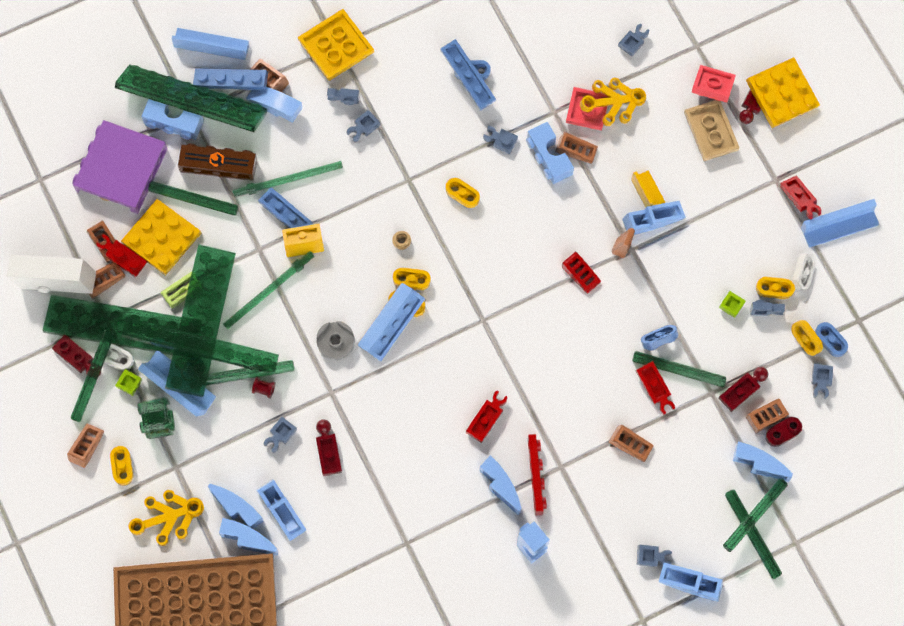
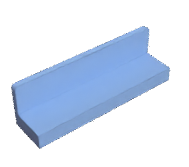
(210, 43)
(840, 223)
(391, 321)
(157, 371)

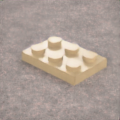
(711, 130)

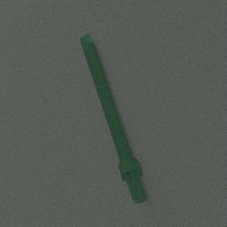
(251, 188)
(296, 266)

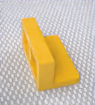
(647, 189)
(302, 240)

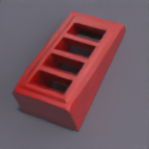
(586, 269)

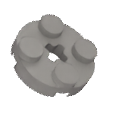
(333, 330)

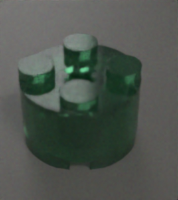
(156, 418)

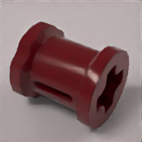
(263, 387)

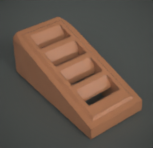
(279, 82)
(566, 137)
(91, 231)
(623, 243)
(100, 288)
(751, 417)
(628, 448)
(85, 456)

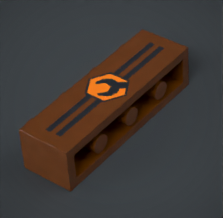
(217, 162)

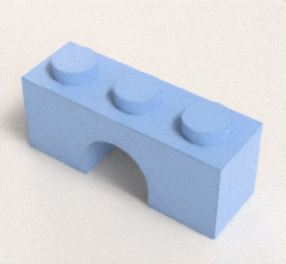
(186, 125)
(555, 167)
(532, 541)

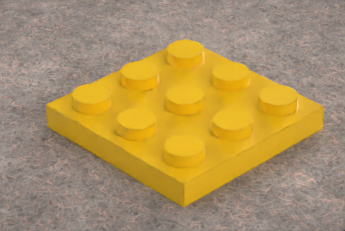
(336, 44)
(782, 92)
(161, 237)

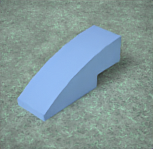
(276, 103)
(654, 217)
(761, 462)
(501, 484)
(236, 506)
(281, 510)
(247, 537)
(691, 582)

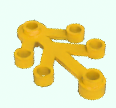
(614, 99)
(170, 516)

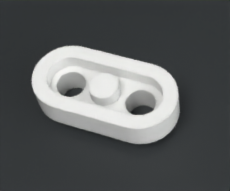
(804, 271)
(116, 356)

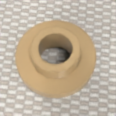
(401, 235)

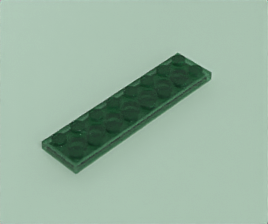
(191, 98)
(201, 316)
(90, 319)

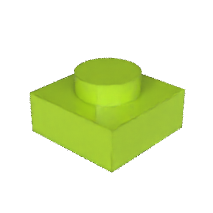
(732, 304)
(128, 382)

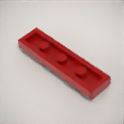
(536, 466)

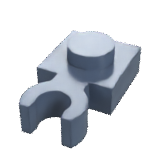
(633, 41)
(346, 96)
(364, 124)
(503, 140)
(765, 308)
(822, 377)
(281, 432)
(650, 556)

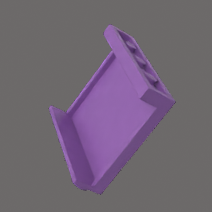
(120, 165)

